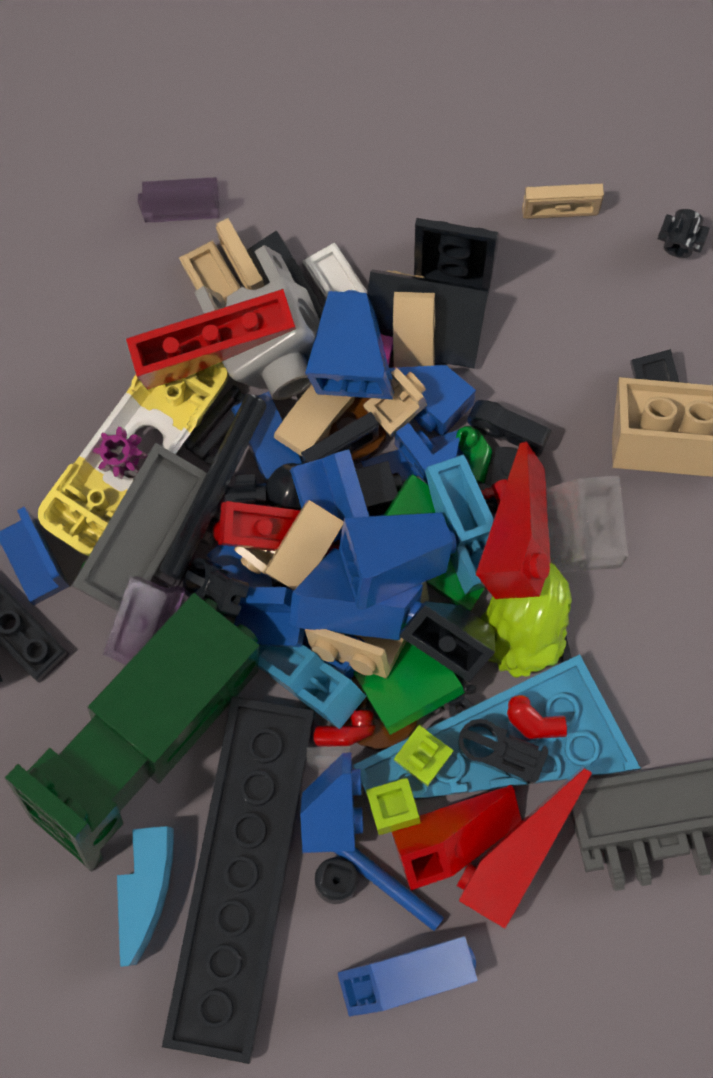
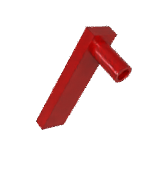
(255, 526)

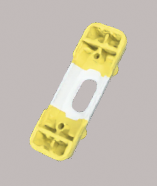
(85, 495)

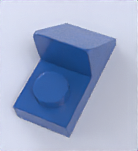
(418, 448)

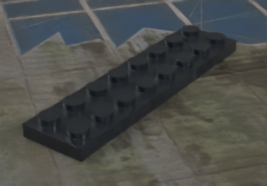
(239, 881)

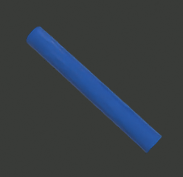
(393, 888)

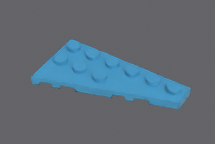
(565, 690)

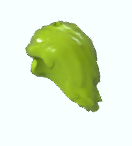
(531, 629)

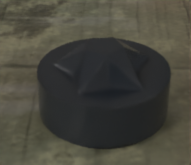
(336, 880)

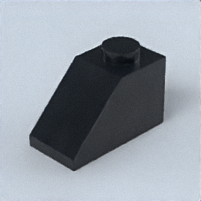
(451, 637)

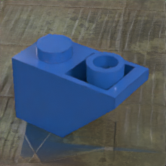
(446, 397)
(329, 810)

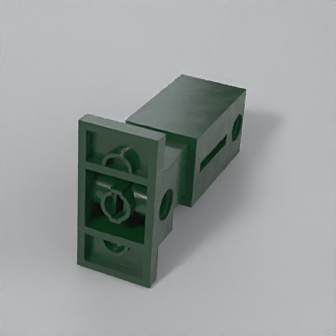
(138, 728)

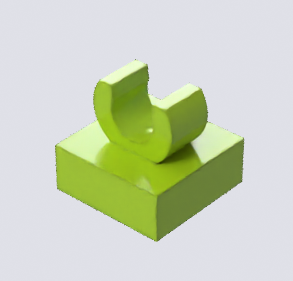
(423, 755)
(393, 806)

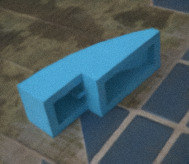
(465, 512)
(312, 681)
(144, 892)

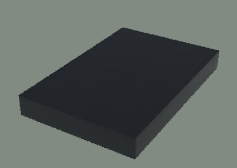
(457, 313)

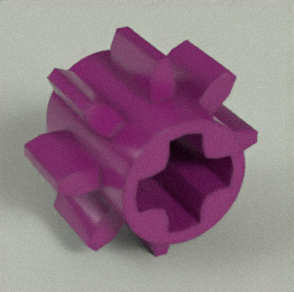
(110, 456)

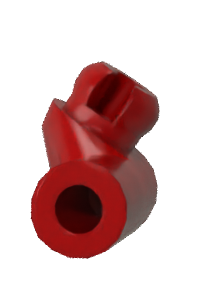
(531, 723)
(361, 728)

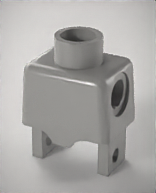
(283, 360)

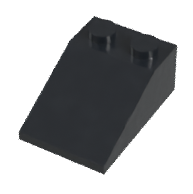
(455, 253)

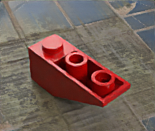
(455, 836)

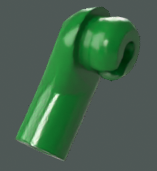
(476, 451)

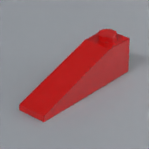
(208, 339)
(518, 543)
(509, 867)

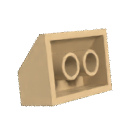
(663, 427)

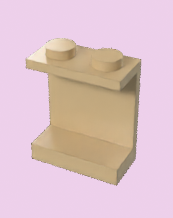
(367, 658)

